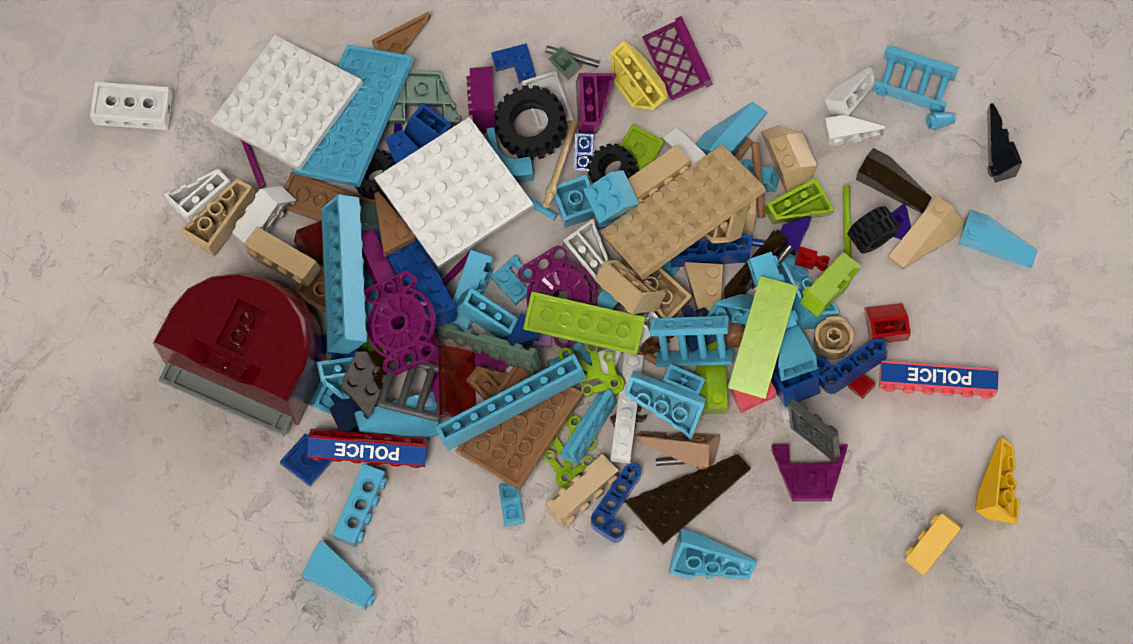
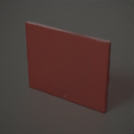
(454, 391)

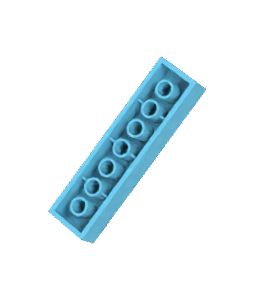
(343, 274)

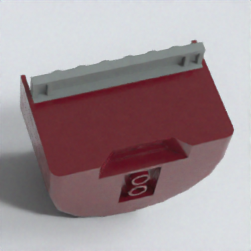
(243, 349)

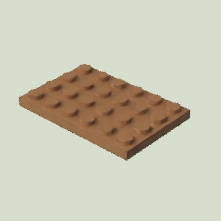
(519, 443)

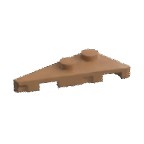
(402, 37)
(392, 229)

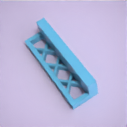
(588, 427)

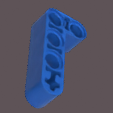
(872, 352)
(618, 498)

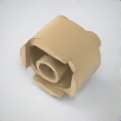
(830, 348)

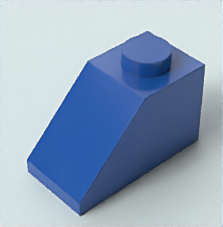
(522, 336)

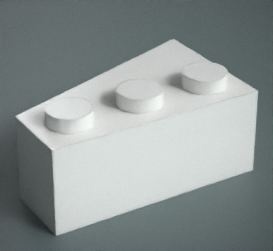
(194, 197)
(263, 211)
(587, 249)

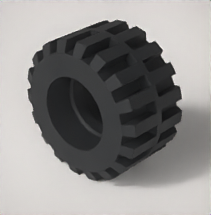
(607, 155)
(379, 161)
(873, 229)

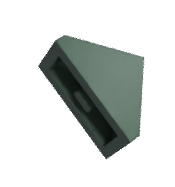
(564, 63)

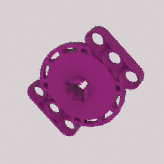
(559, 278)
(386, 318)

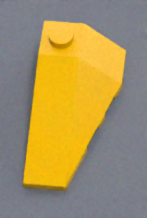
(997, 491)

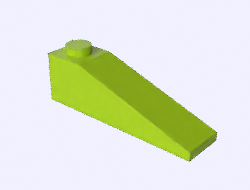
(714, 387)

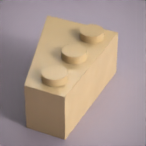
(704, 283)

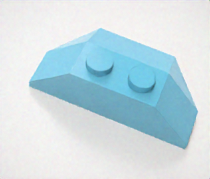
(332, 373)

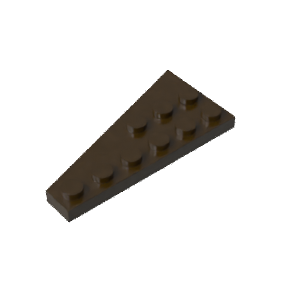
(682, 500)

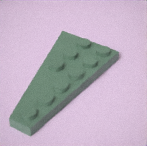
(494, 346)

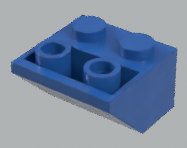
(425, 126)

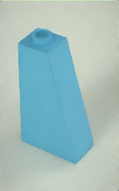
(335, 576)

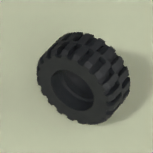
(530, 99)

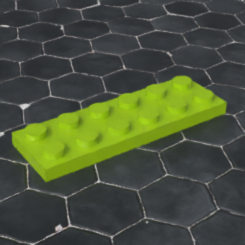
(584, 323)
(762, 337)

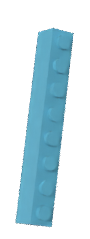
(510, 402)

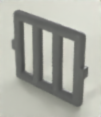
(400, 406)

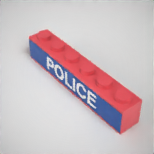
(938, 379)

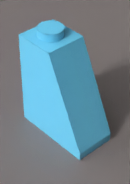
(795, 354)

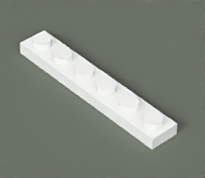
(625, 413)

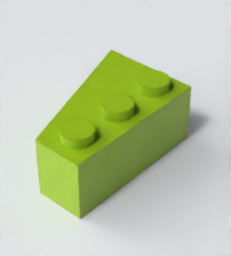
(799, 203)

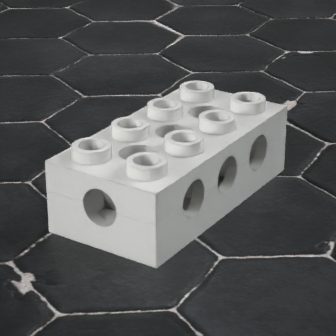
(126, 95)

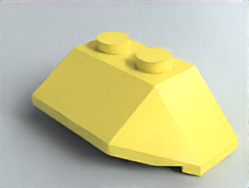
(636, 78)

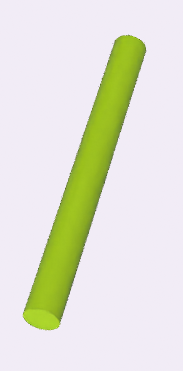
(846, 219)

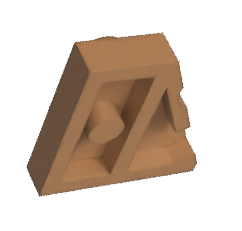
(486, 381)

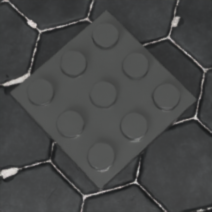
(814, 430)

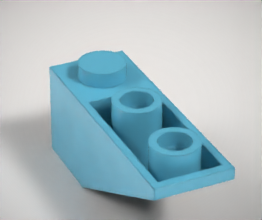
(735, 307)

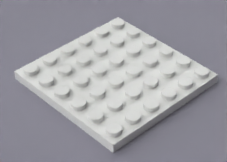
(287, 102)
(454, 192)

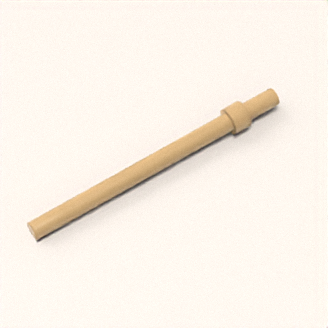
(551, 189)

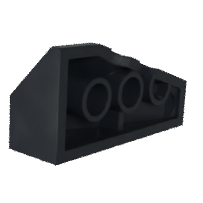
(1002, 155)

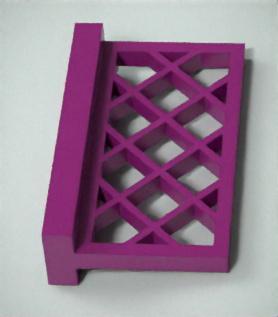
(691, 51)

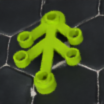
(595, 372)
(566, 470)

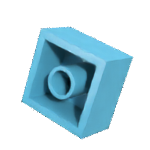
(611, 196)
(572, 201)

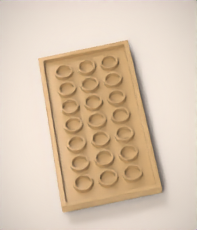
(682, 211)

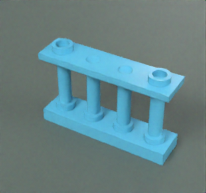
(927, 66)
(692, 326)

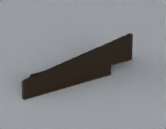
(743, 281)

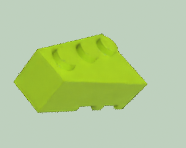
(830, 284)

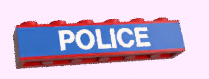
(367, 447)

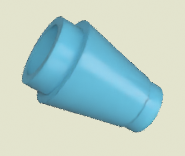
(938, 120)

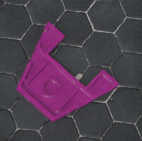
(808, 480)

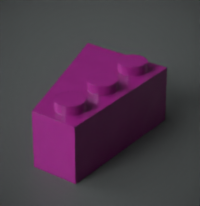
(591, 98)

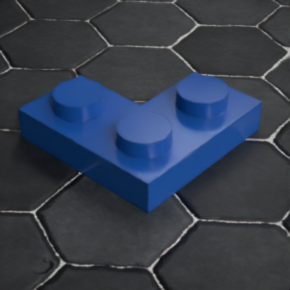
(515, 57)

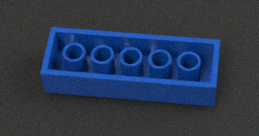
(417, 261)

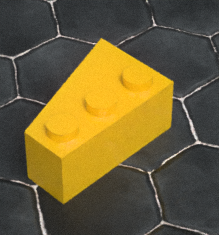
(932, 543)

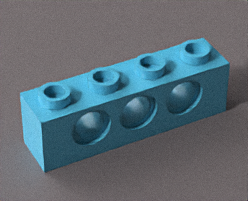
(366, 476)

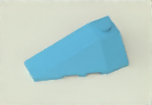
(733, 130)
(992, 238)
(799, 277)
(398, 423)
(702, 556)

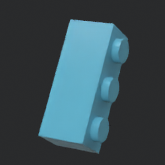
(485, 313)

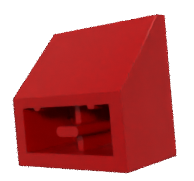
(888, 323)

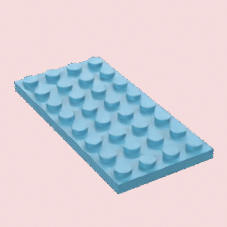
(354, 137)

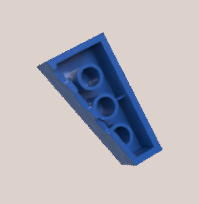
(715, 253)

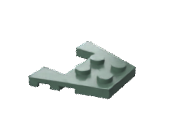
(425, 88)

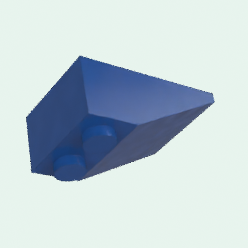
(795, 388)

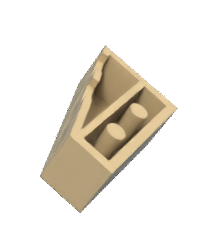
(628, 289)

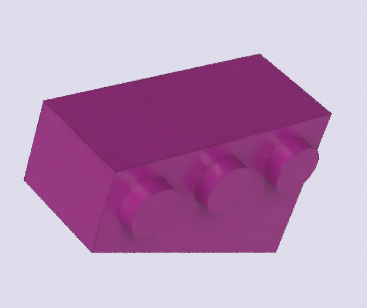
(481, 98)

